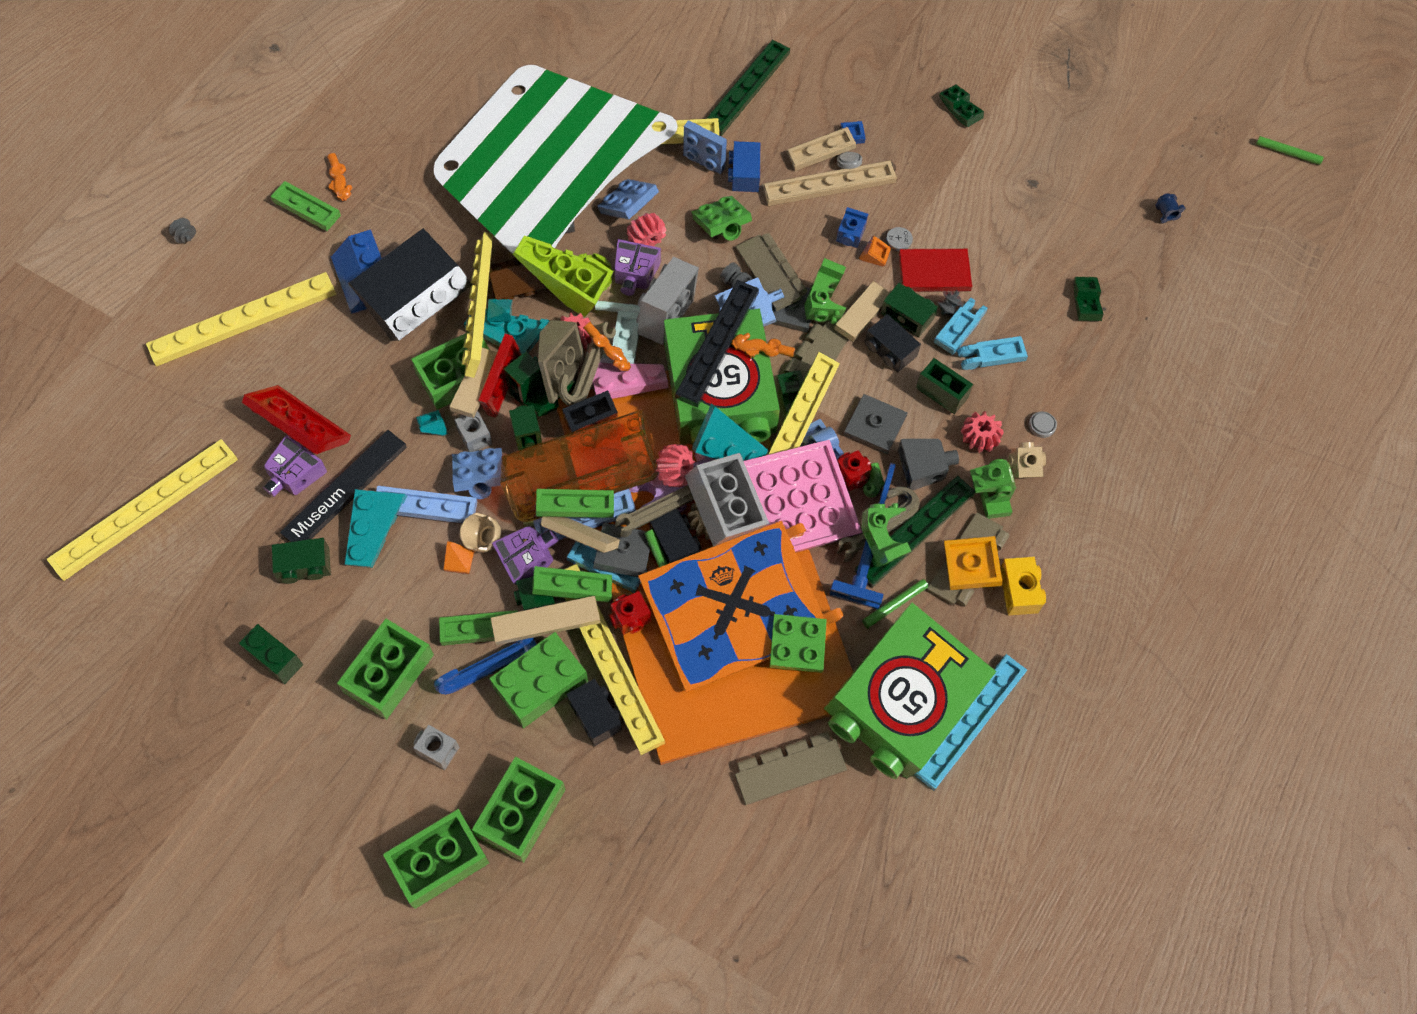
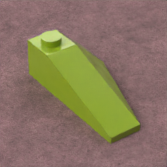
(569, 277)

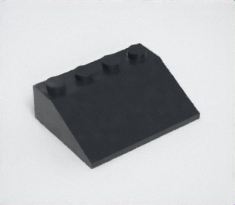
(409, 284)

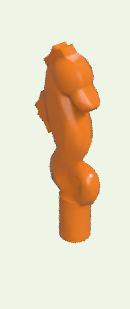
(339, 184)
(753, 346)
(612, 352)

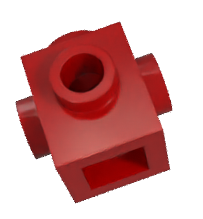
(854, 469)
(630, 613)

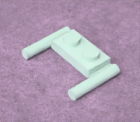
(626, 328)

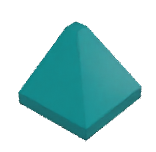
(499, 310)
(432, 423)

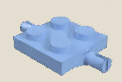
(762, 302)

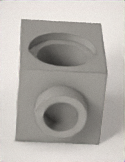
(473, 440)
(441, 756)

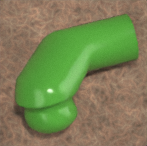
(875, 482)

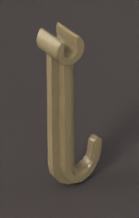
(587, 372)
(653, 510)
(858, 541)

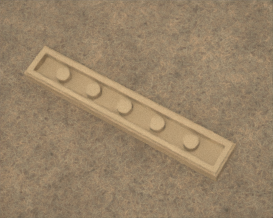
(829, 183)

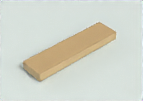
(545, 620)

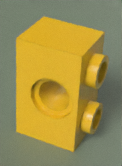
(1020, 600)

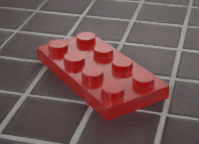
(296, 419)

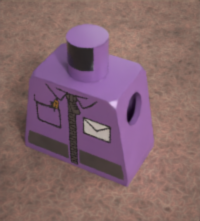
(635, 265)
(292, 468)
(524, 551)

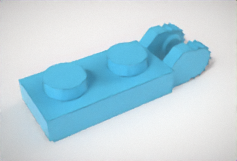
(959, 327)
(993, 353)

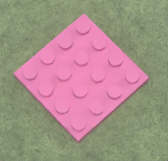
(805, 489)

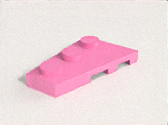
(637, 380)

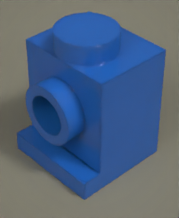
(852, 227)

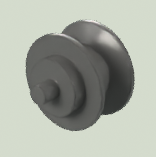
(182, 230)
(950, 302)

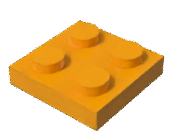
(972, 563)

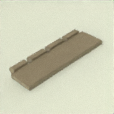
(772, 269)
(820, 339)
(978, 527)
(786, 773)

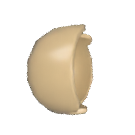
(479, 532)

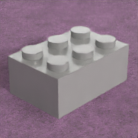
(666, 298)
(726, 498)

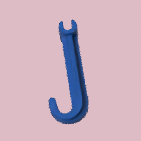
(457, 680)

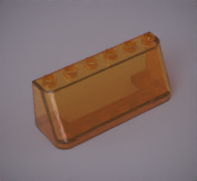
(599, 457)

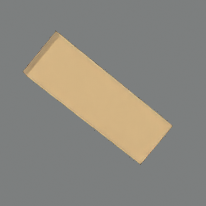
(821, 148)
(862, 312)
(470, 389)
(581, 533)

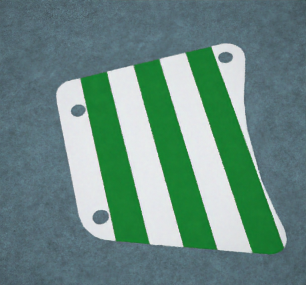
(544, 153)

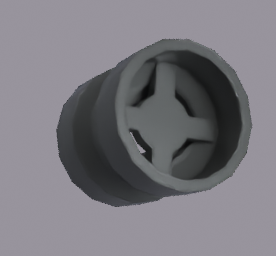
(733, 273)

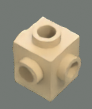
(1027, 460)

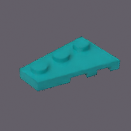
(524, 330)
(723, 437)
(370, 522)

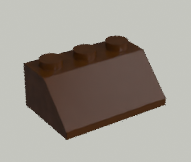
(511, 279)

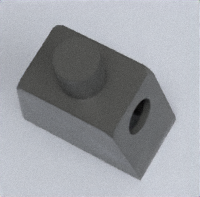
(925, 461)

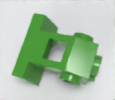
(824, 287)
(995, 478)
(875, 531)

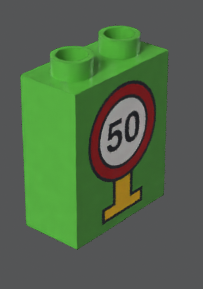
(741, 387)
(908, 693)

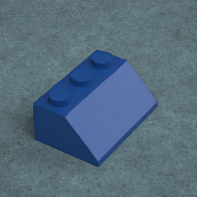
(353, 258)

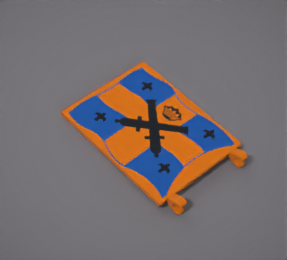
(723, 602)

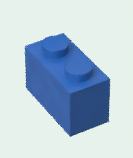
(746, 166)

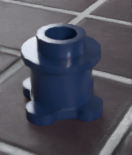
(1169, 207)

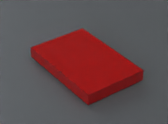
(935, 269)
(496, 385)

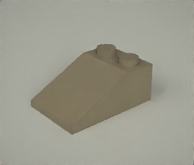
(559, 355)

